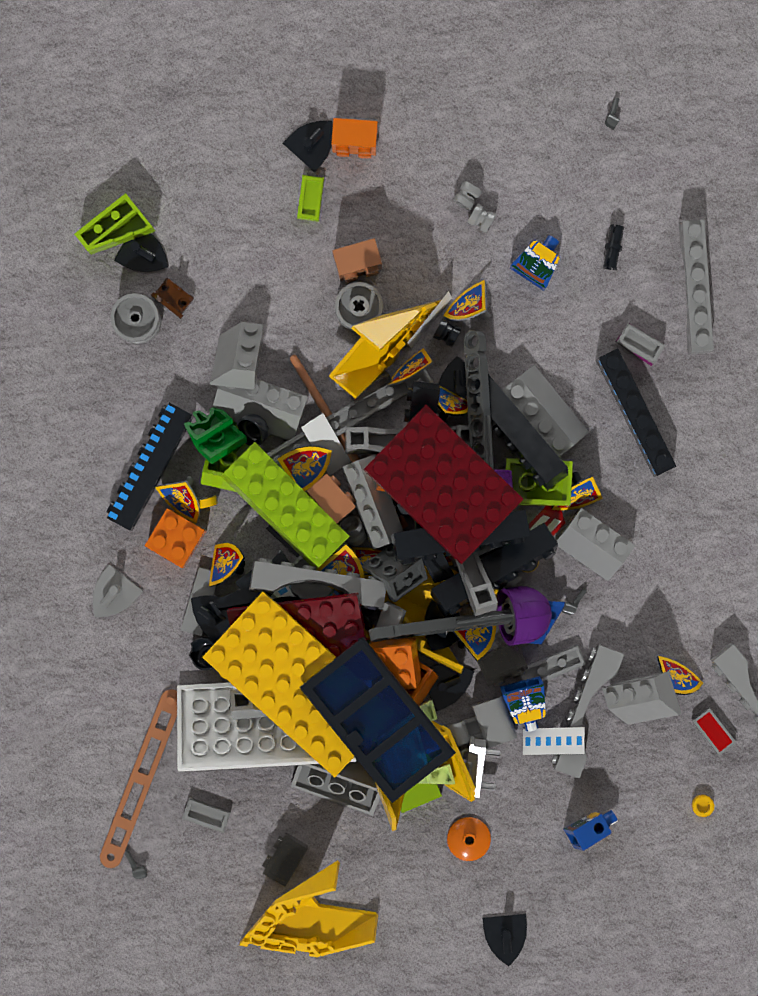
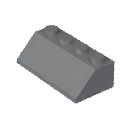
(276, 405)
(545, 410)
(373, 506)
(350, 788)

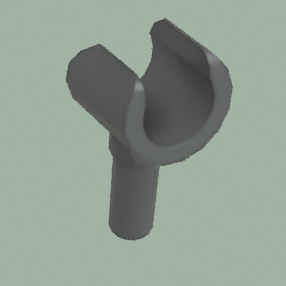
(612, 120)
(570, 608)
(138, 872)

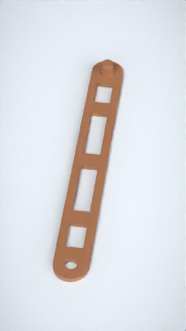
(167, 703)

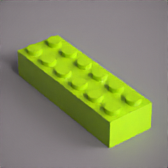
(285, 506)

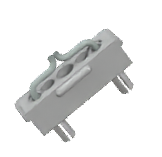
(475, 762)

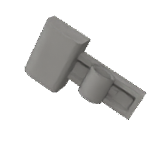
(490, 722)

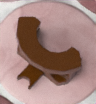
(173, 297)

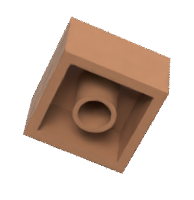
(357, 260)
(332, 498)

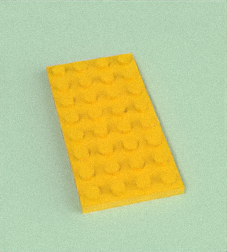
(268, 661)

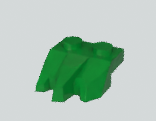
(214, 434)

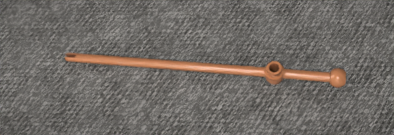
(325, 409)

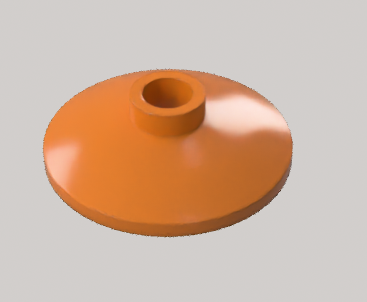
(468, 827)

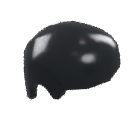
(254, 428)
(198, 649)

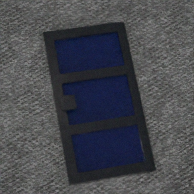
(377, 719)

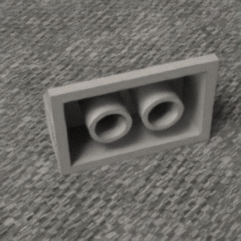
(238, 356)
(594, 544)
(643, 698)

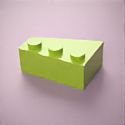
(114, 226)

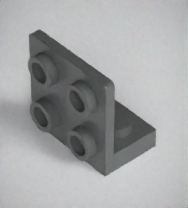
(397, 578)

